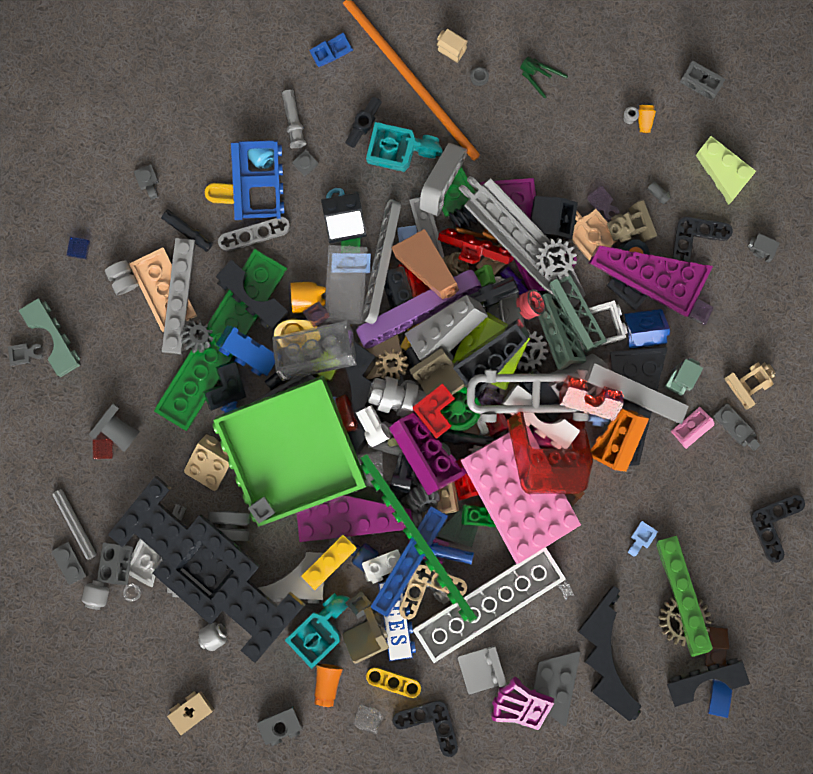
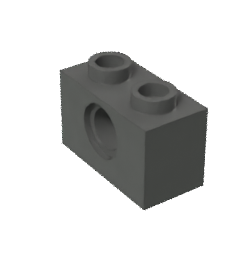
(268, 729)

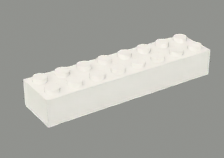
(490, 604)

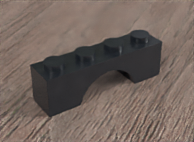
(269, 311)
(683, 688)

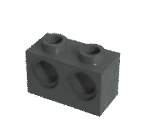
(702, 80)
(115, 564)

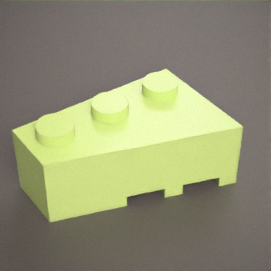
(725, 168)

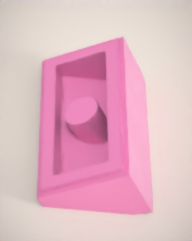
(693, 427)

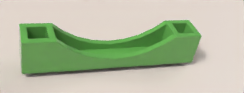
(689, 610)

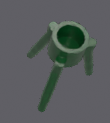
(532, 66)

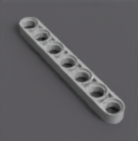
(381, 261)

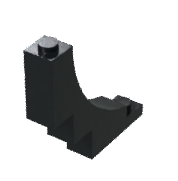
(360, 390)
(598, 631)

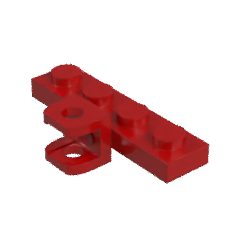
(473, 248)

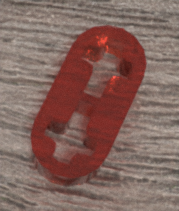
(346, 413)

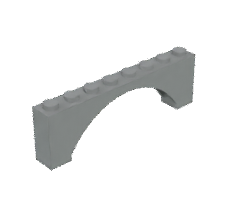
(291, 583)

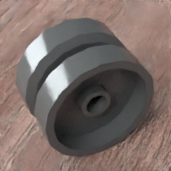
(229, 524)

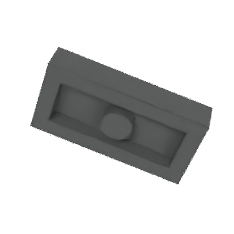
(69, 563)

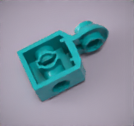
(394, 147)
(317, 634)

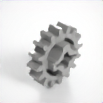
(551, 265)
(535, 347)

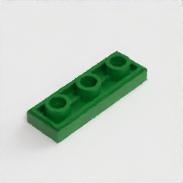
(476, 516)

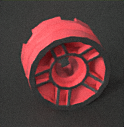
(531, 304)

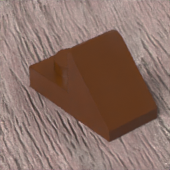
(720, 644)

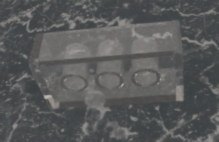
(346, 284)
(314, 350)

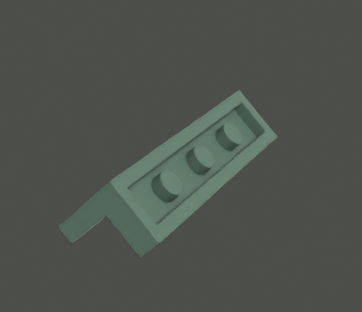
(572, 316)
(555, 334)

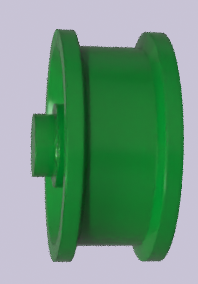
(459, 413)

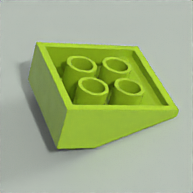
(484, 331)

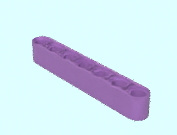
(414, 312)

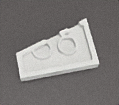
(143, 563)

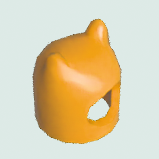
(305, 295)

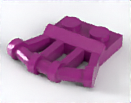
(533, 709)

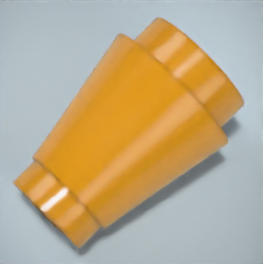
(646, 118)

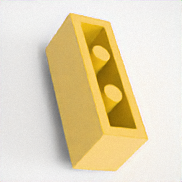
(328, 562)

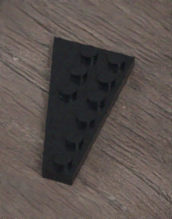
(644, 368)

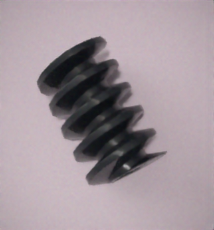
(462, 217)

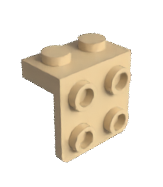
(208, 463)

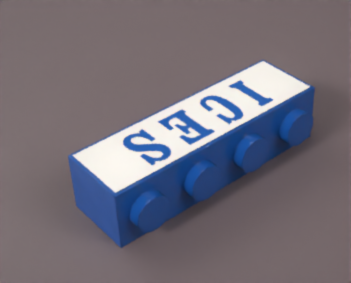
(399, 632)

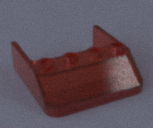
(551, 469)

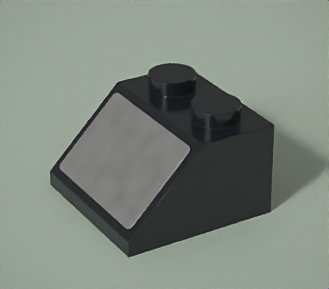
(343, 217)

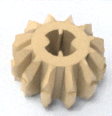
(390, 358)

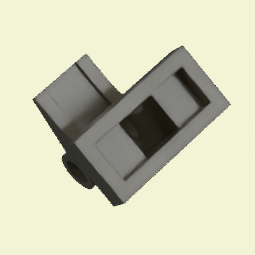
(625, 226)

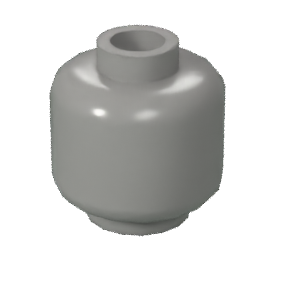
(95, 595)
(212, 636)

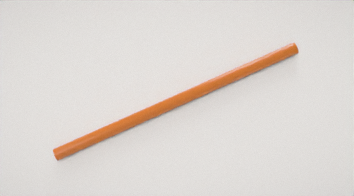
(411, 79)

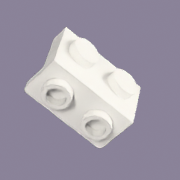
(380, 566)

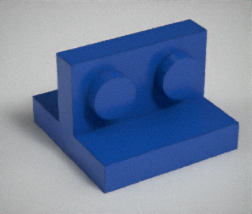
(646, 328)

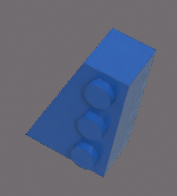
(246, 351)

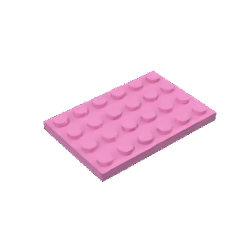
(521, 518)

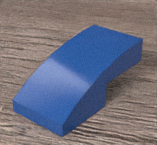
(331, 50)
(720, 699)

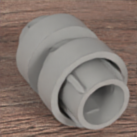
(388, 395)

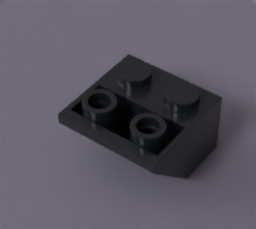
(554, 216)

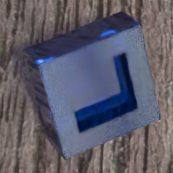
(78, 248)

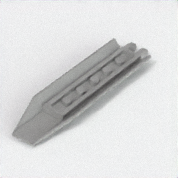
(514, 231)

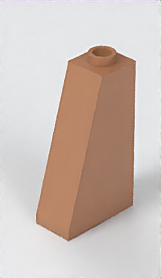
(425, 262)

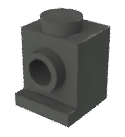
(763, 247)

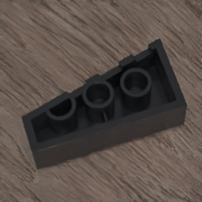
(492, 354)

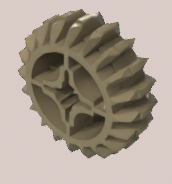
(669, 613)

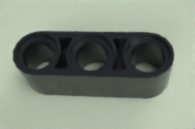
(547, 395)

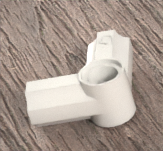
(374, 430)

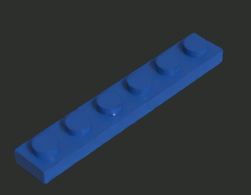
(407, 564)

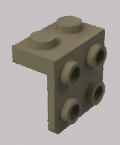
(435, 371)
(366, 638)

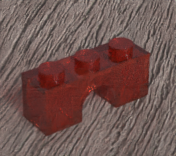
(605, 404)

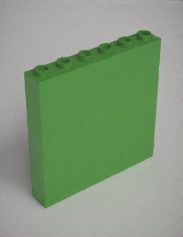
(291, 449)

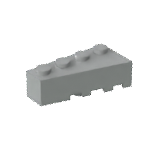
(446, 327)

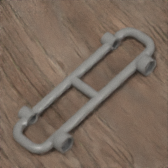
(489, 413)

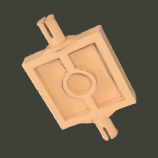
(591, 232)

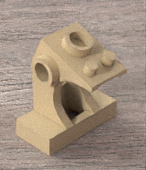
(764, 375)

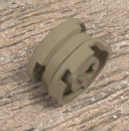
(455, 265)

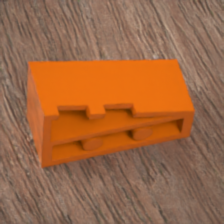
(620, 440)

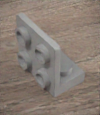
(482, 670)

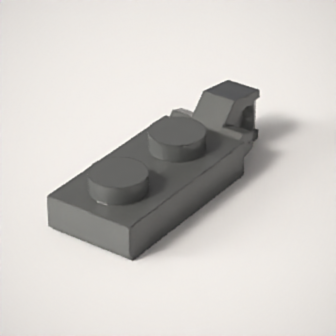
(736, 427)

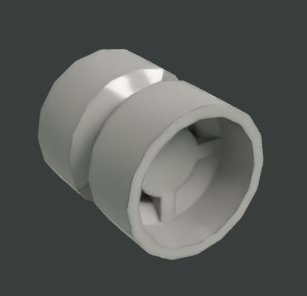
(121, 277)

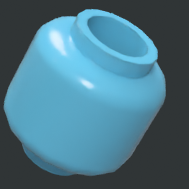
(261, 157)

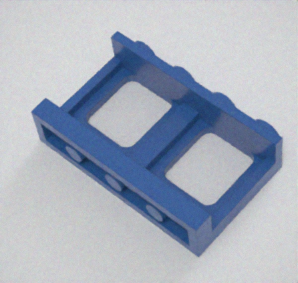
(245, 179)

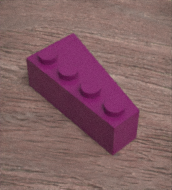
(425, 454)

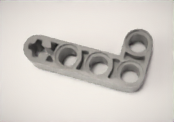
(441, 178)

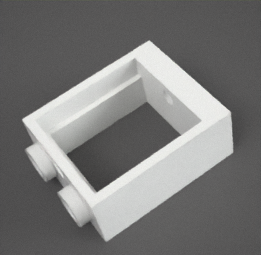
(615, 313)

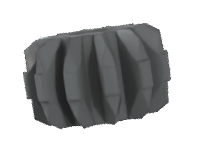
(195, 343)
(420, 501)

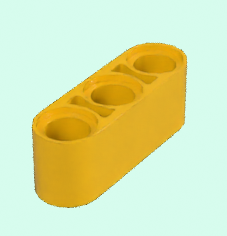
(403, 682)

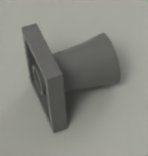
(115, 429)

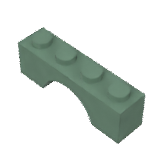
(62, 357)
(683, 376)

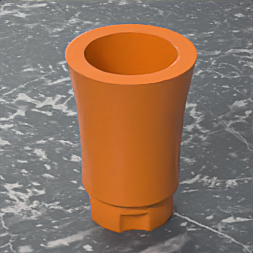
(326, 684)

